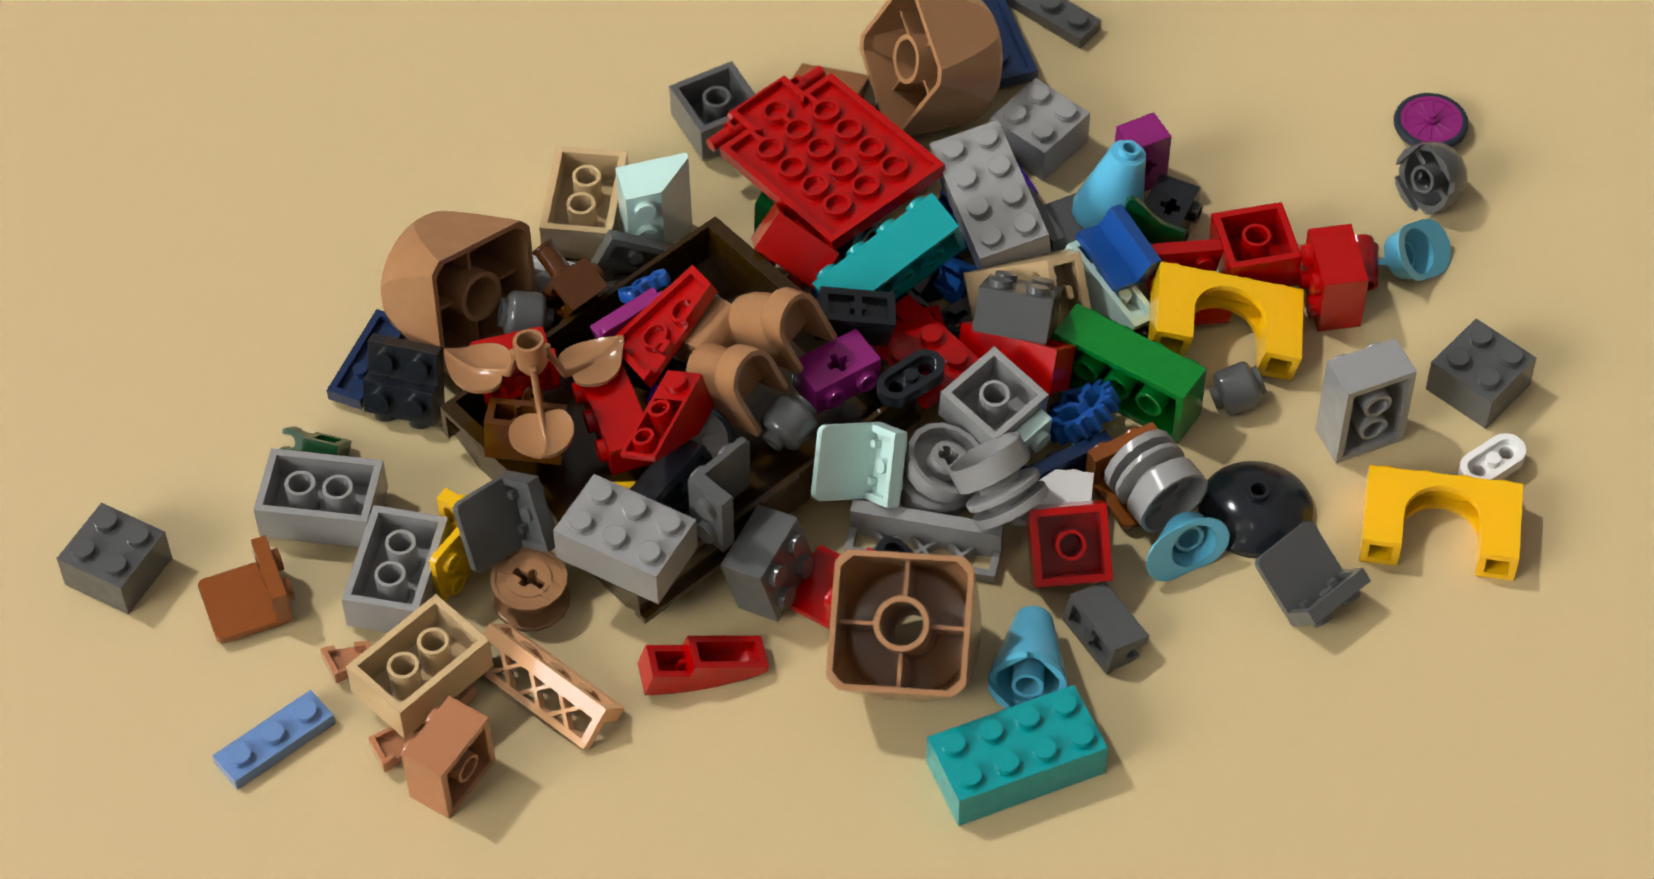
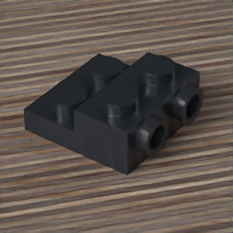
(404, 381)

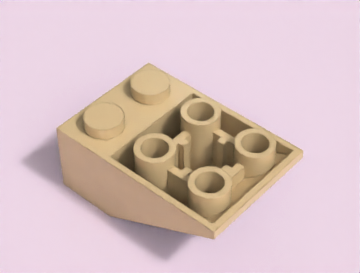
(1062, 267)

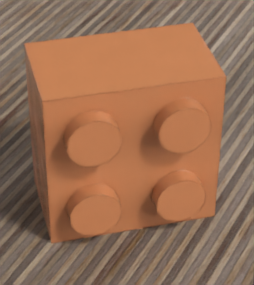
(448, 756)

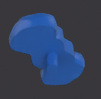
(657, 279)

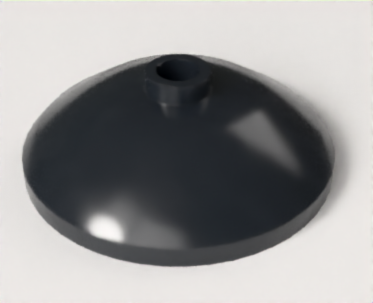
(1253, 519)

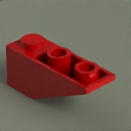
(671, 417)

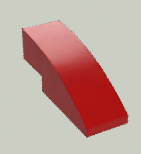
(701, 663)

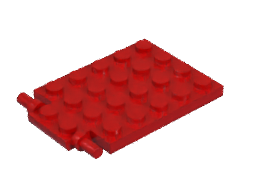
(825, 155)

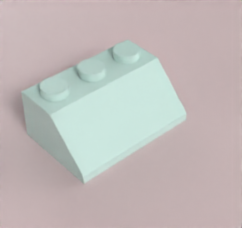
(656, 198)

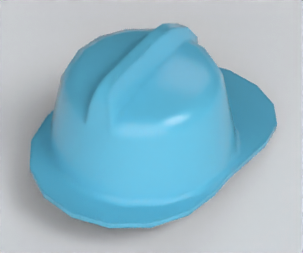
(1417, 251)
(1185, 545)

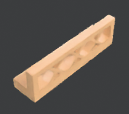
(556, 676)

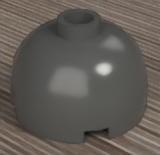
(1430, 176)

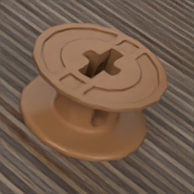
(530, 589)

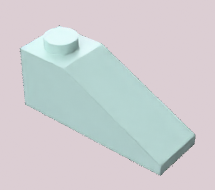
(1125, 307)

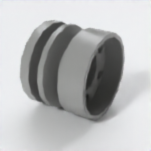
(1155, 479)
(1001, 487)

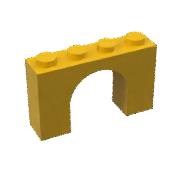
(1268, 308)
(1486, 504)

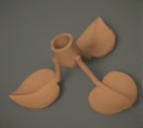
(546, 434)

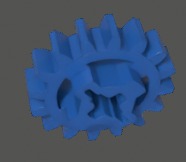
(1083, 411)

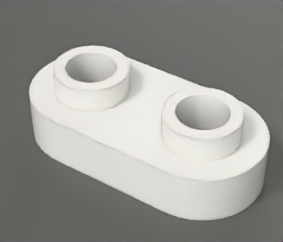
(1487, 458)

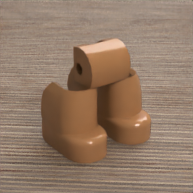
(746, 342)

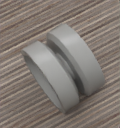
(925, 472)

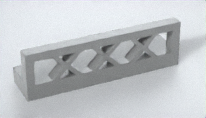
(927, 533)

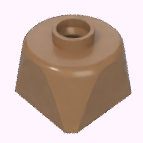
(933, 62)
(450, 275)
(869, 600)

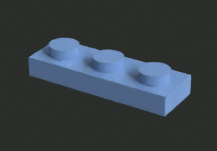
(273, 739)

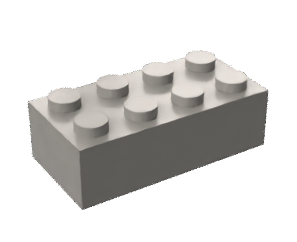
(990, 197)

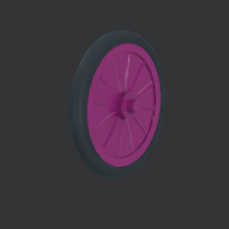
(1431, 119)

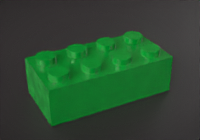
(1144, 373)

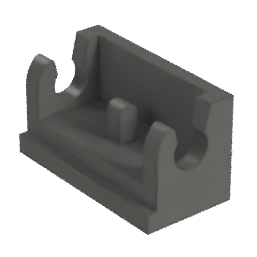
(1104, 626)

